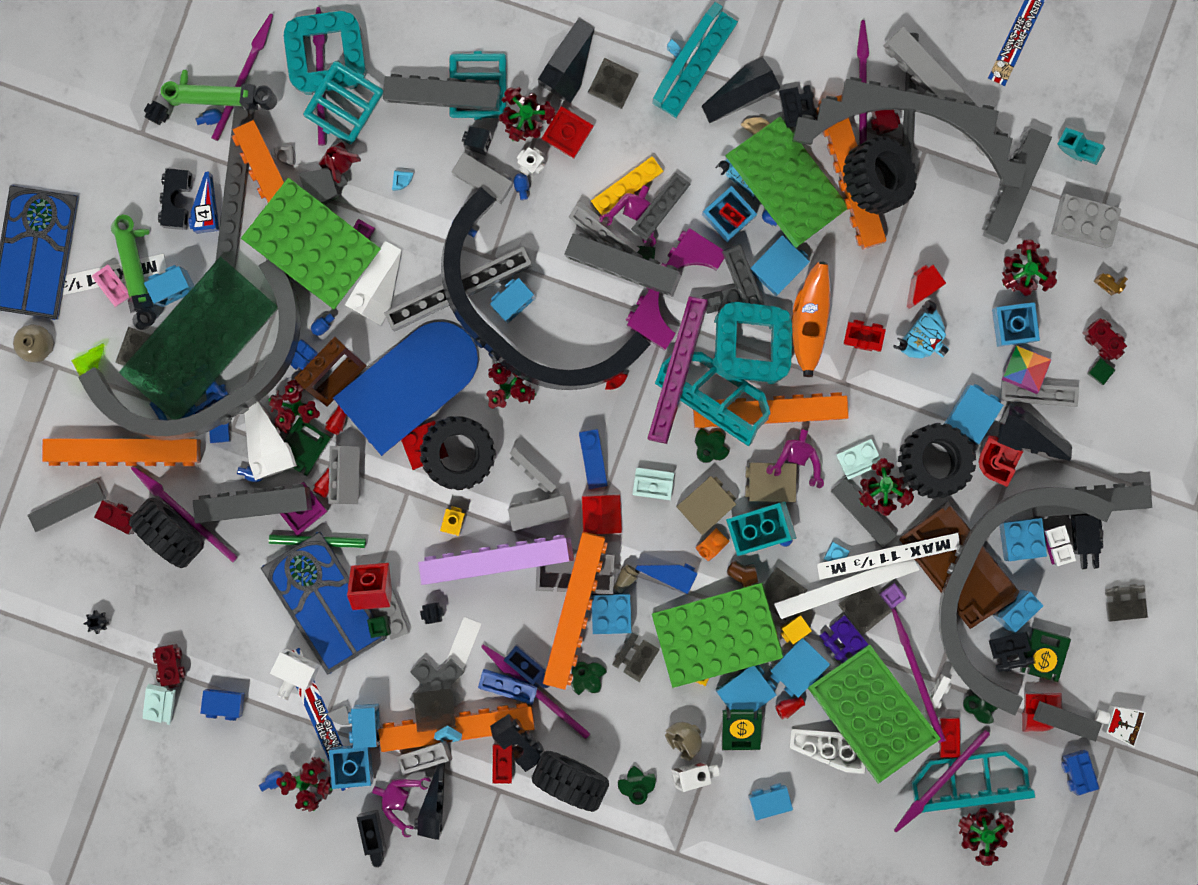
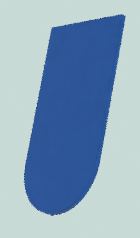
(410, 383)

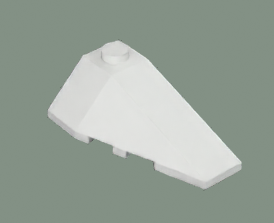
(376, 287)
(265, 446)
(827, 748)

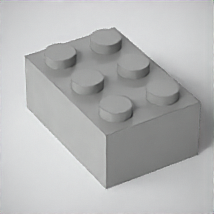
(1086, 221)

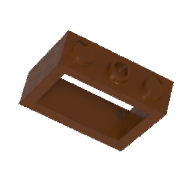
(338, 380)

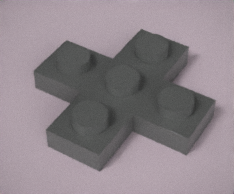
(438, 680)

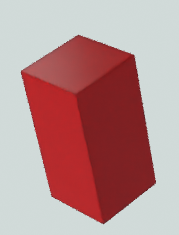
(732, 215)

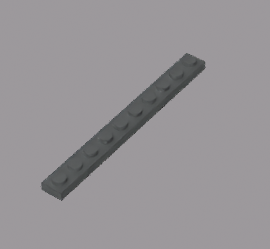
(233, 193)

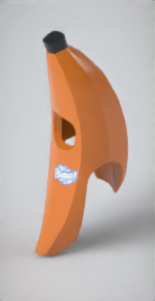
(811, 318)

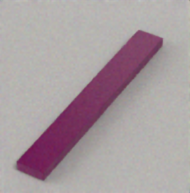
(677, 370)

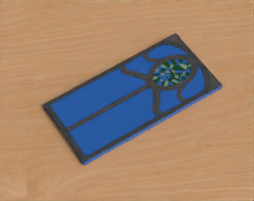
(35, 250)
(315, 595)

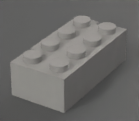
(559, 576)

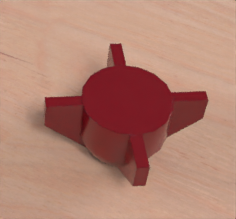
(338, 160)

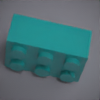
(761, 528)

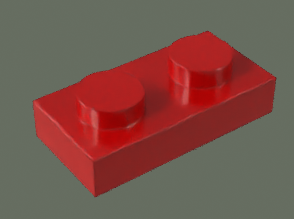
(951, 731)
(502, 765)

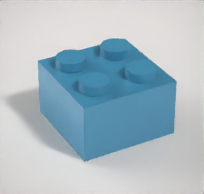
(719, 223)
(169, 286)
(512, 300)
(1015, 324)
(1023, 539)
(611, 613)
(365, 725)
(350, 767)

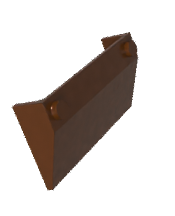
(986, 586)

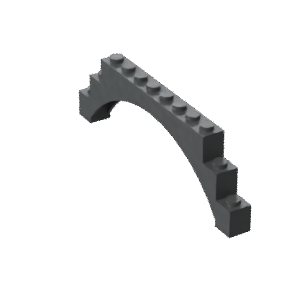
(971, 120)

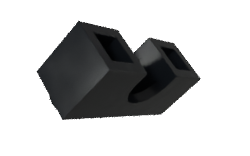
(174, 182)
(510, 732)

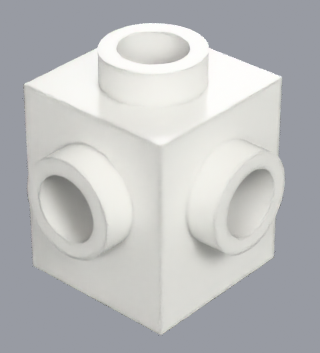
(530, 168)

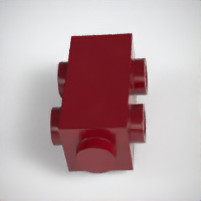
(885, 121)
(1109, 343)
(169, 665)

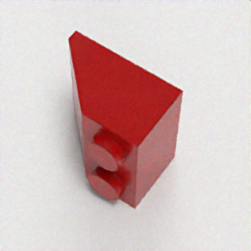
(924, 284)
(601, 514)
(369, 586)

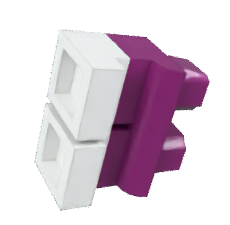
(1058, 547)

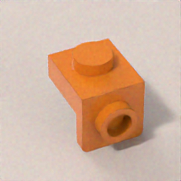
(712, 544)

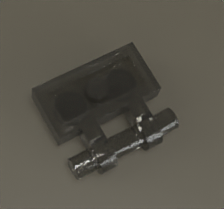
(1126, 609)
(640, 660)

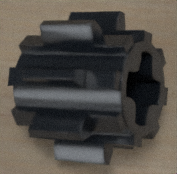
(156, 112)
(431, 613)
(102, 621)

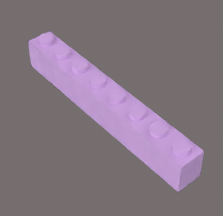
(496, 561)

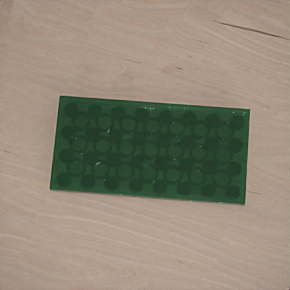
(199, 339)

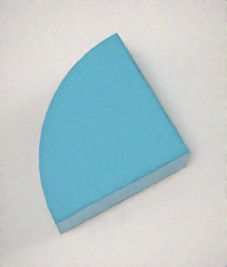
(673, 48)
(401, 180)
(448, 734)

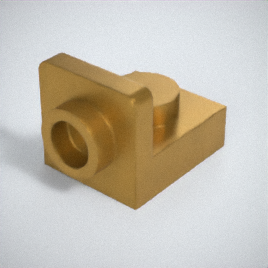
(1108, 283)

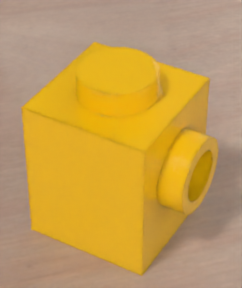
(453, 521)
(795, 629)

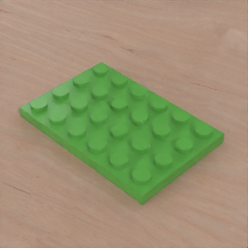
(787, 182)
(310, 243)
(717, 635)
(874, 714)

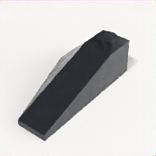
(566, 67)
(745, 88)
(1022, 430)
(431, 813)

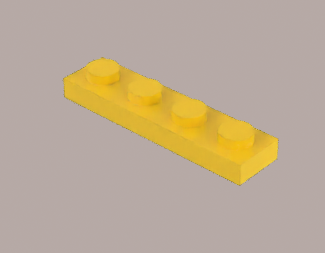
(628, 184)

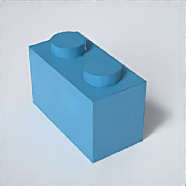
(770, 802)

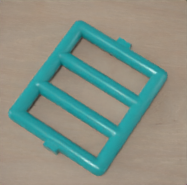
(501, 76)
(328, 82)

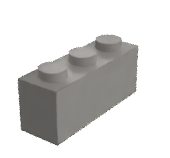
(482, 175)
(344, 475)
(538, 512)

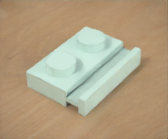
(858, 459)
(653, 483)
(158, 704)

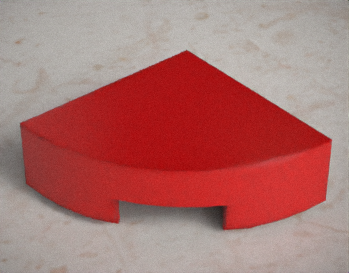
(616, 382)

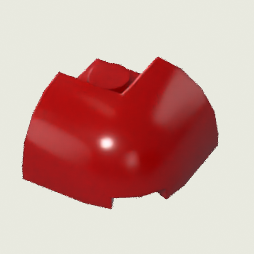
(998, 461)
(1031, 703)

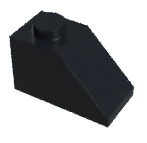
(477, 140)

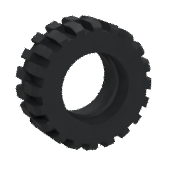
(895, 167)
(958, 450)
(483, 452)
(166, 532)
(570, 781)

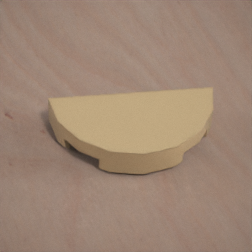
(754, 124)

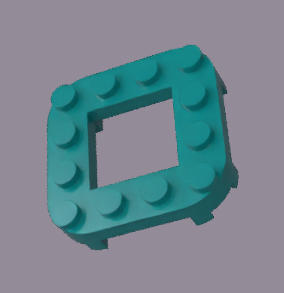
(320, 24)
(749, 369)

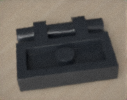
(792, 107)
(1012, 645)

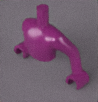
(633, 206)
(798, 453)
(396, 797)

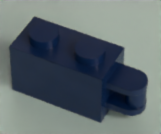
(526, 666)

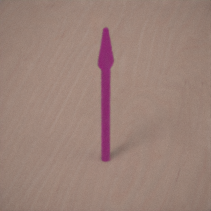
(319, 41)
(257, 44)
(862, 54)
(158, 490)
(904, 639)
(505, 668)
(918, 805)

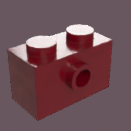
(115, 515)

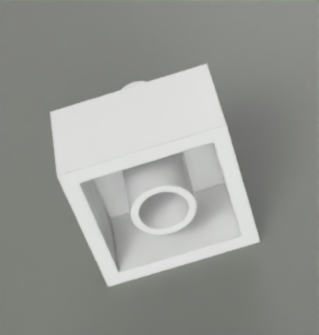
(294, 671)

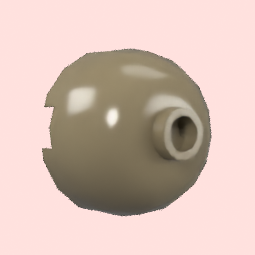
(33, 343)
(685, 739)

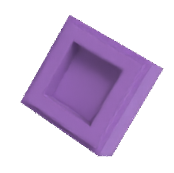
(892, 596)

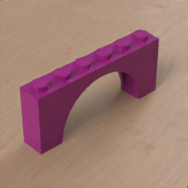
(690, 251)

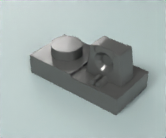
(719, 299)

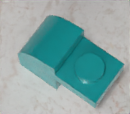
(1078, 147)

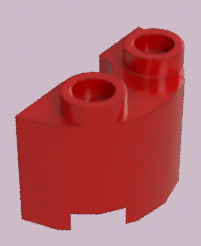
(864, 336)

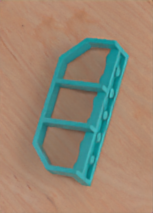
(698, 64)
(718, 412)
(984, 796)

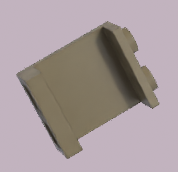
(769, 487)
(707, 504)

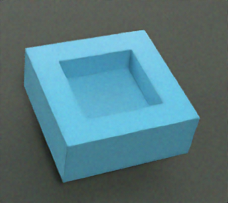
(835, 552)

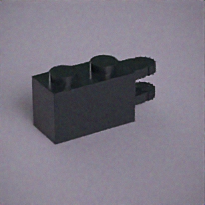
(1087, 538)
(372, 836)

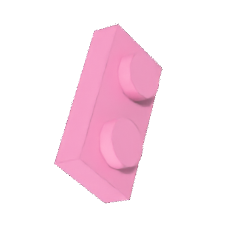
(111, 285)

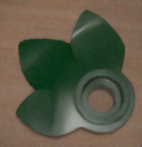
(713, 444)
(589, 679)
(982, 709)
(637, 782)

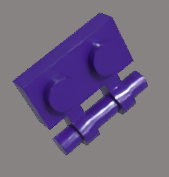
(848, 635)

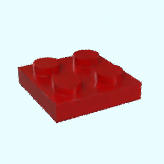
(567, 132)
(412, 445)

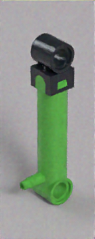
(246, 96)
(139, 298)

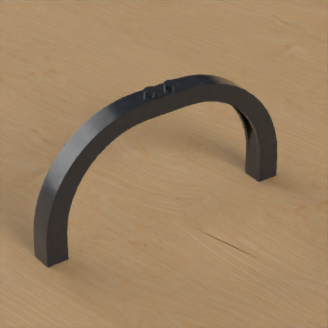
(496, 345)

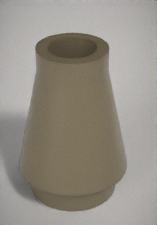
(626, 577)

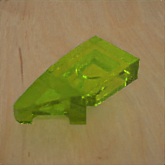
(88, 360)

